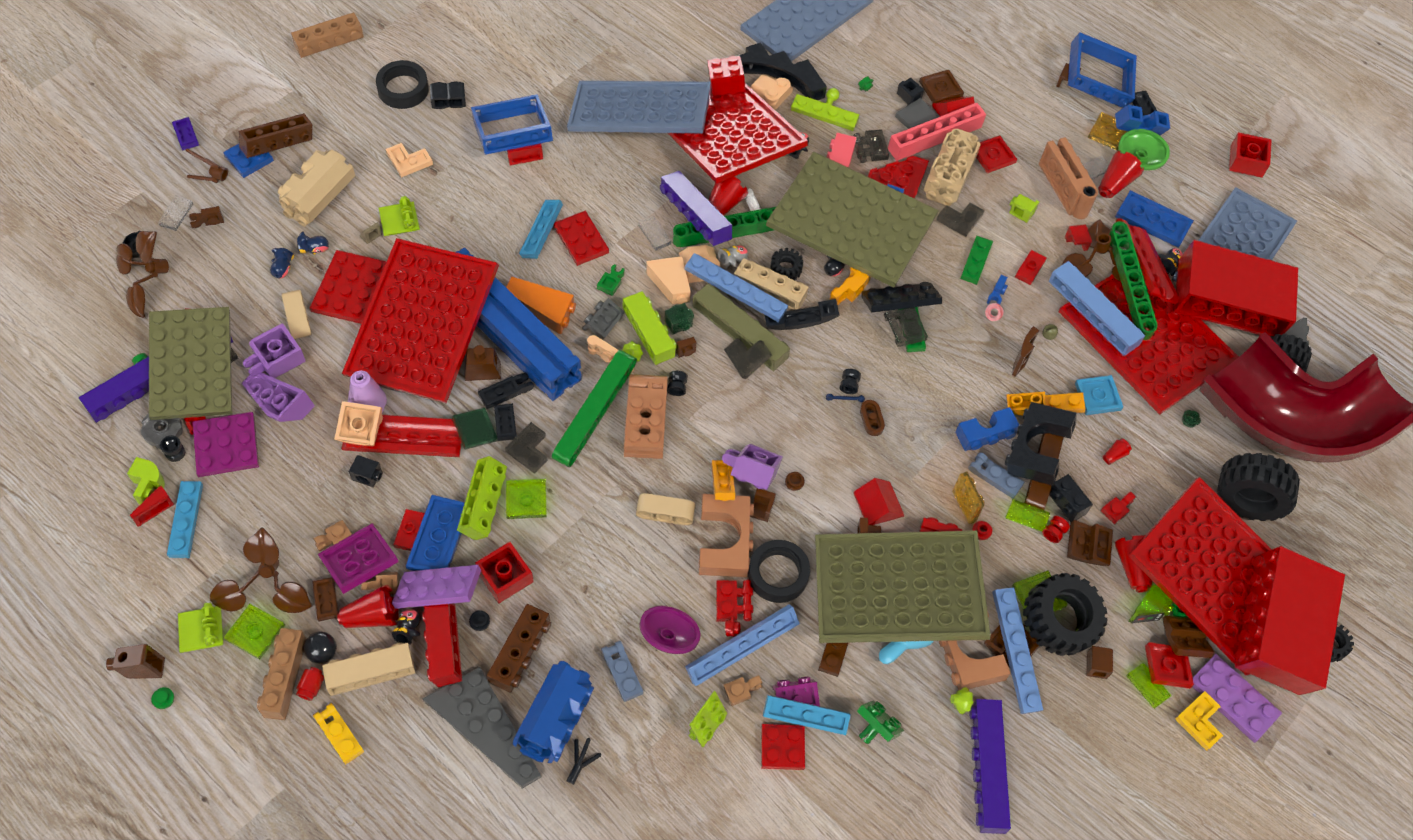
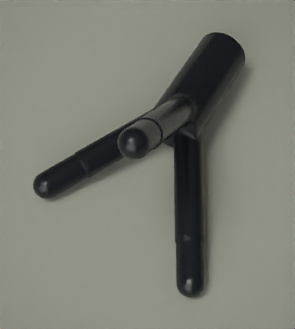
(579, 759)

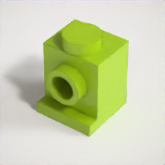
(1023, 207)

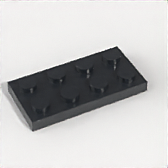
(901, 297)

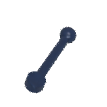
(829, 397)

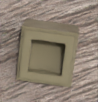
(371, 233)

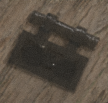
(876, 145)

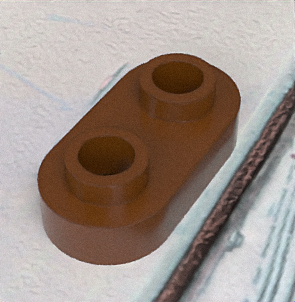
(872, 419)

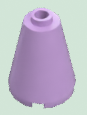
(365, 390)

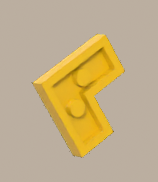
(1195, 720)

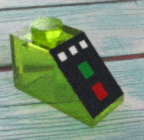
(1152, 606)

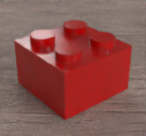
(726, 75)
(1250, 155)
(504, 572)

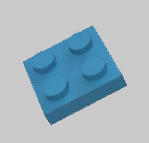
(1099, 395)

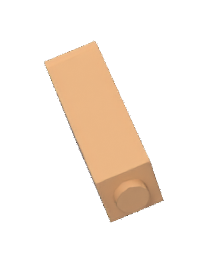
(670, 278)

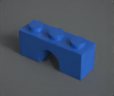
(1132, 118)
(974, 436)

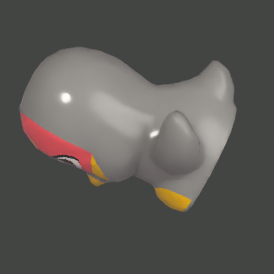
(732, 256)

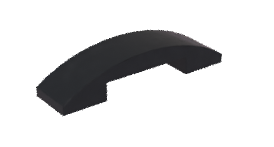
(805, 317)

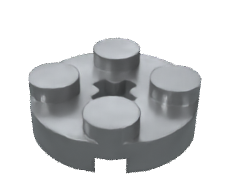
(153, 436)

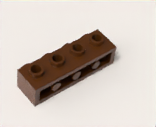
(275, 135)
(518, 648)

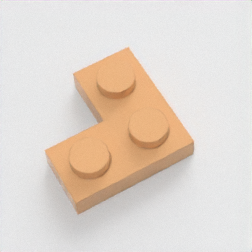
(408, 163)

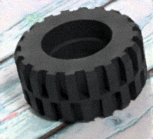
(1259, 486)
(1081, 598)

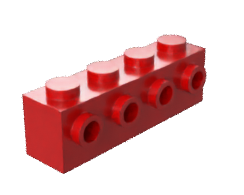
(442, 644)

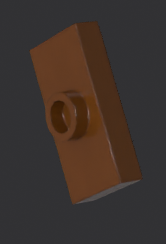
(325, 599)

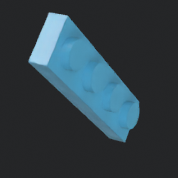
(541, 229)
(185, 519)
(806, 714)

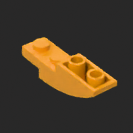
(851, 287)
(1070, 402)

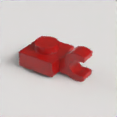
(1117, 509)

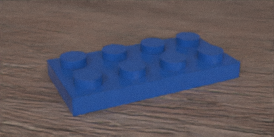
(1154, 218)
(437, 535)

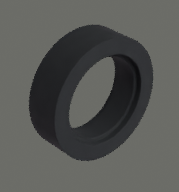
(397, 69)
(786, 549)

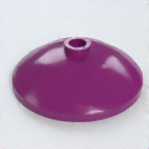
(669, 630)

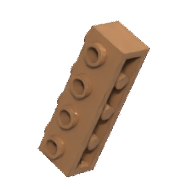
(327, 35)
(282, 674)

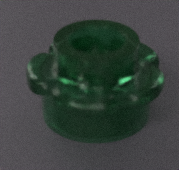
(1188, 421)

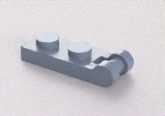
(996, 475)
(622, 672)

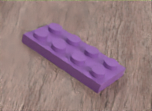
(436, 586)
(1237, 698)

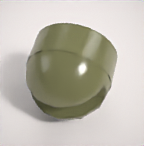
(1050, 334)

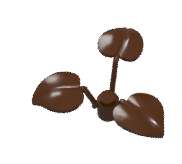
(1100, 243)
(144, 245)
(261, 548)

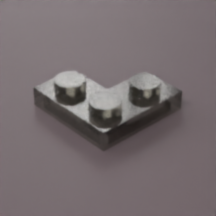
(961, 222)
(747, 360)
(523, 448)

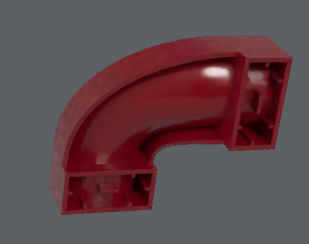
(1306, 416)

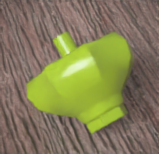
(633, 349)
(962, 700)

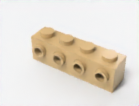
(773, 283)
(368, 669)

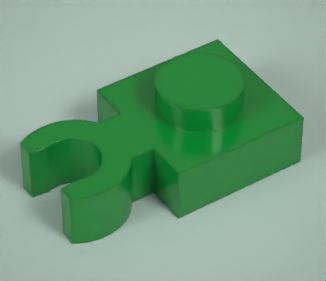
(610, 282)

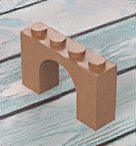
(733, 560)
(973, 672)

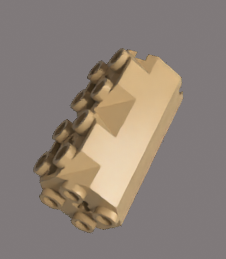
(952, 167)
(322, 180)

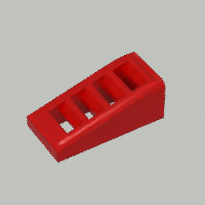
(151, 506)

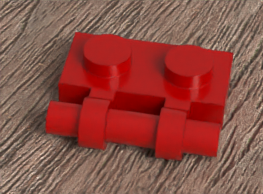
(727, 600)

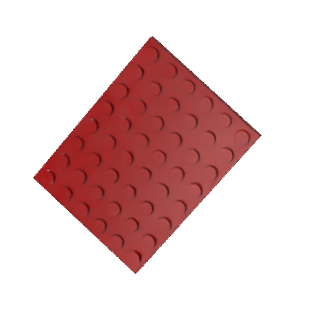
(739, 136)
(421, 319)
(1167, 363)
(1203, 562)

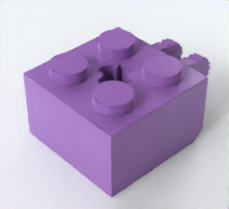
(274, 353)
(753, 465)

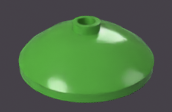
(1146, 146)

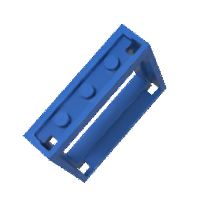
(1108, 54)
(513, 138)

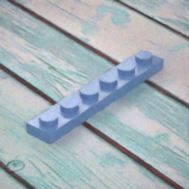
(736, 287)
(742, 645)
(1017, 651)

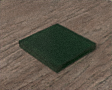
(474, 428)

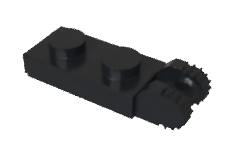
(505, 390)

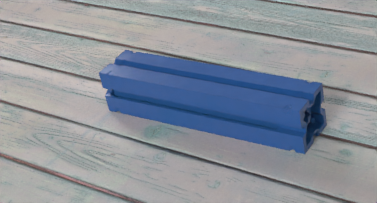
(528, 341)

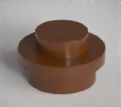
(794, 481)

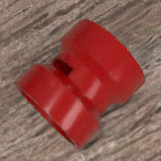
(1055, 530)

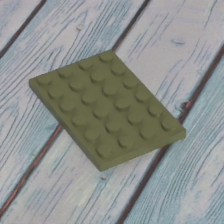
(190, 363)

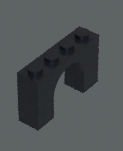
(1039, 420)

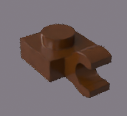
(209, 216)

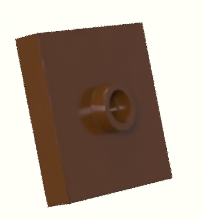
(941, 86)

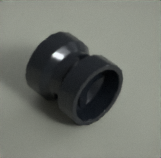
(850, 381)
(677, 383)
(172, 448)

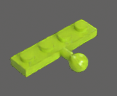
(826, 111)

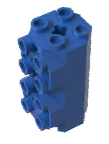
(554, 713)

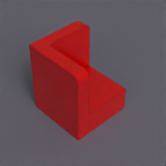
(1079, 235)

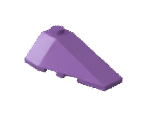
(278, 398)

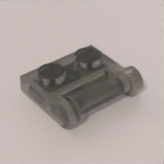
(910, 324)

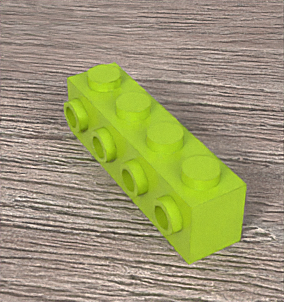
(649, 327)
(482, 498)

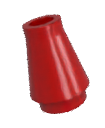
(1117, 451)

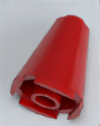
(1120, 173)
(727, 195)
(1136, 576)
(370, 610)

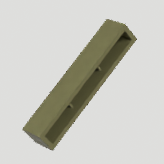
(739, 324)

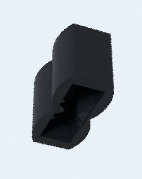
(447, 95)

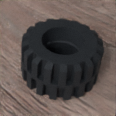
(1295, 349)

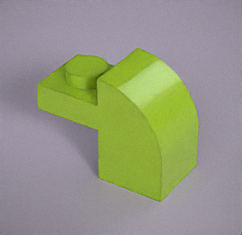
(146, 476)

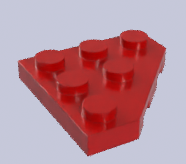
(903, 174)

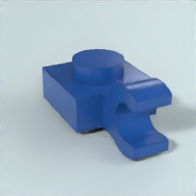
(999, 288)

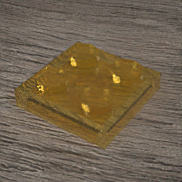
(1106, 132)
(968, 497)

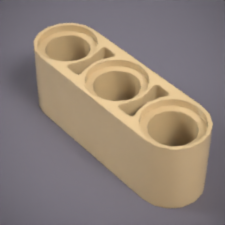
(296, 314)
(665, 509)

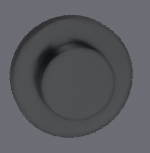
(479, 620)

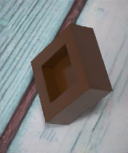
(686, 347)

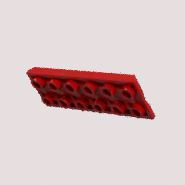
(1152, 268)
(414, 437)

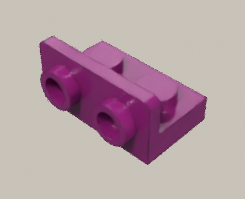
(803, 690)

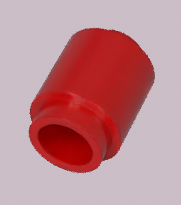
(310, 683)

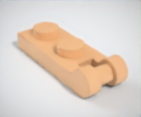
(601, 348)

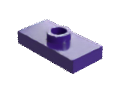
(185, 133)

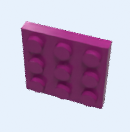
(225, 444)
(358, 558)

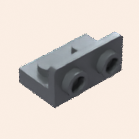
(604, 318)

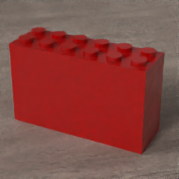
(1236, 289)
(1290, 621)

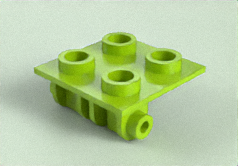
(399, 217)
(200, 628)
(707, 720)

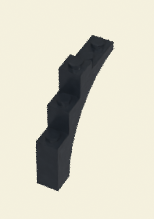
(801, 75)

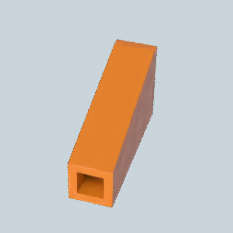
(547, 304)

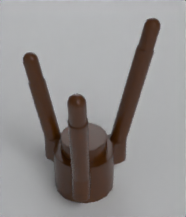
(216, 171)

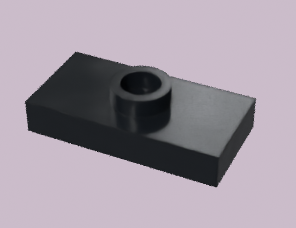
(1143, 100)
(505, 422)

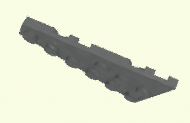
(482, 721)

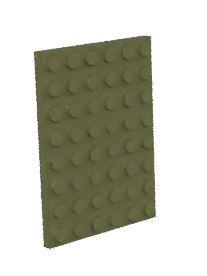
(852, 219)
(900, 587)

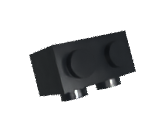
(1070, 498)

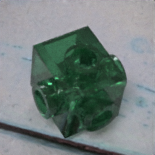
(679, 318)

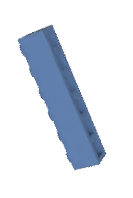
(1096, 308)

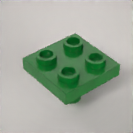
(878, 722)

